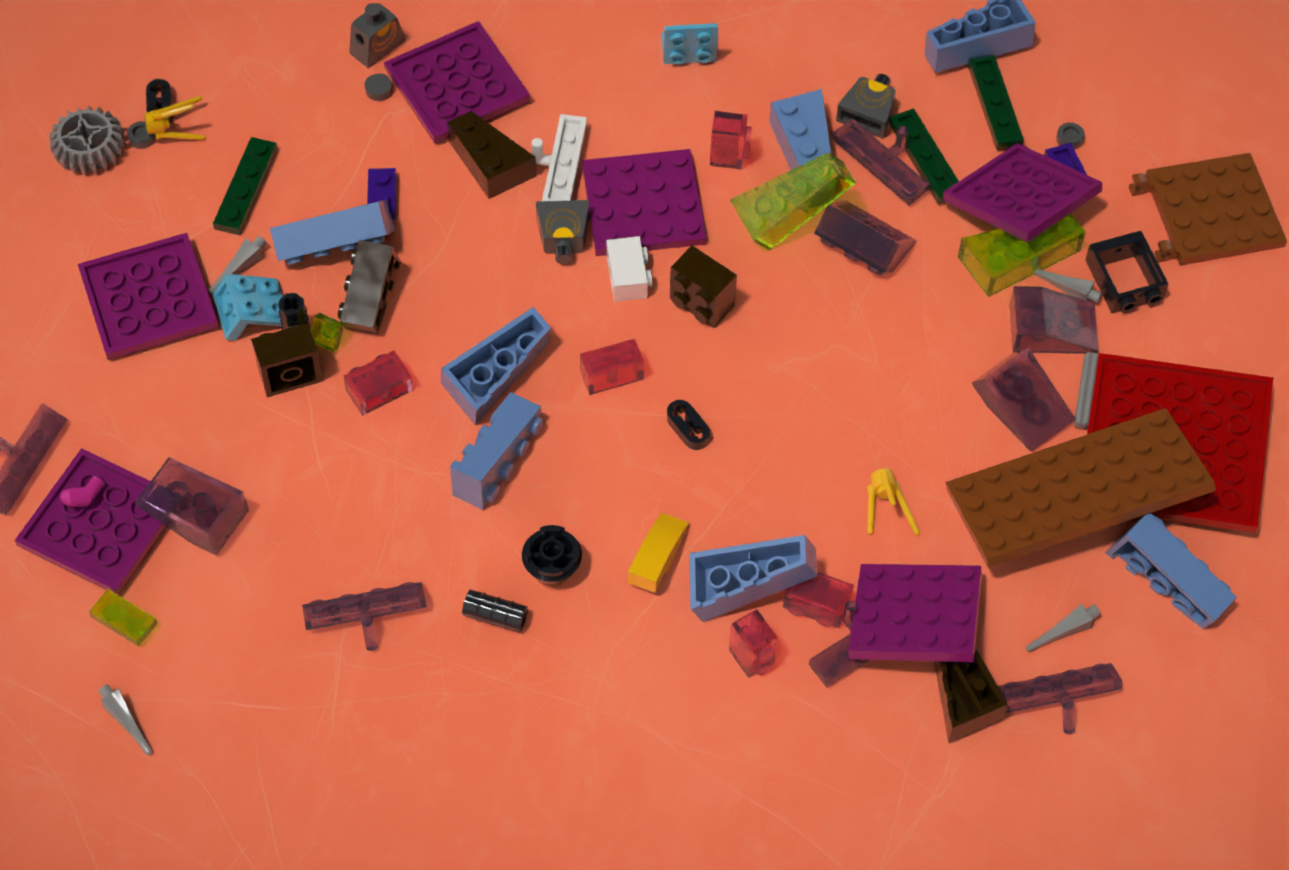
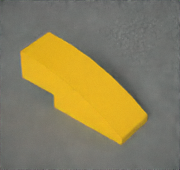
(657, 552)

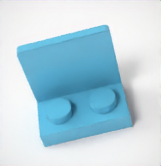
(689, 43)
(247, 301)

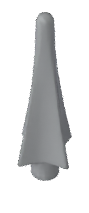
(246, 256)
(1072, 286)
(1075, 622)
(115, 705)

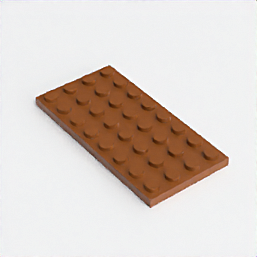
(1079, 487)

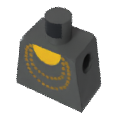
(374, 34)
(868, 104)
(562, 227)

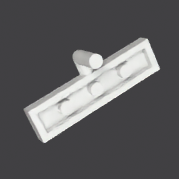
(564, 159)

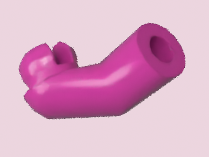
(82, 495)

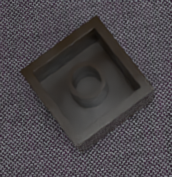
(702, 286)
(287, 359)

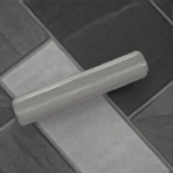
(1086, 390)

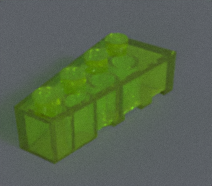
(791, 199)
(1002, 259)

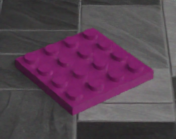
(456, 77)
(1022, 192)
(645, 198)
(147, 296)
(98, 540)
(916, 612)

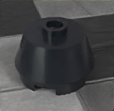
(551, 555)

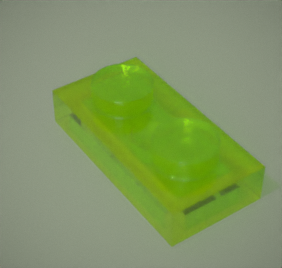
(123, 617)

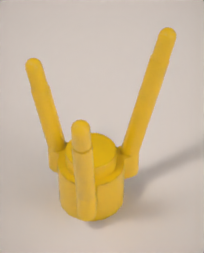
(158, 121)
(886, 487)

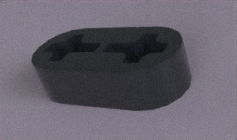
(152, 101)
(683, 428)

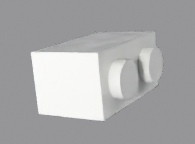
(627, 268)

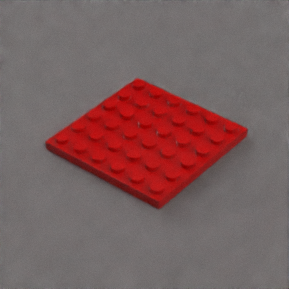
(1218, 414)

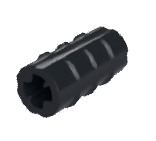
(292, 311)
(495, 610)

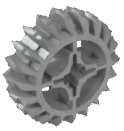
(70, 145)

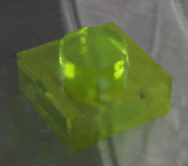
(326, 332)

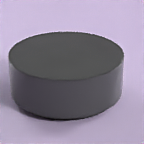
(378, 87)
(1070, 133)
(139, 137)

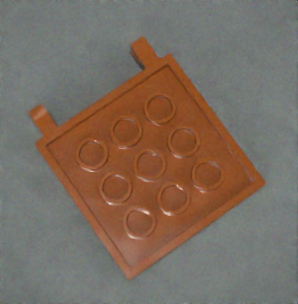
(1211, 209)

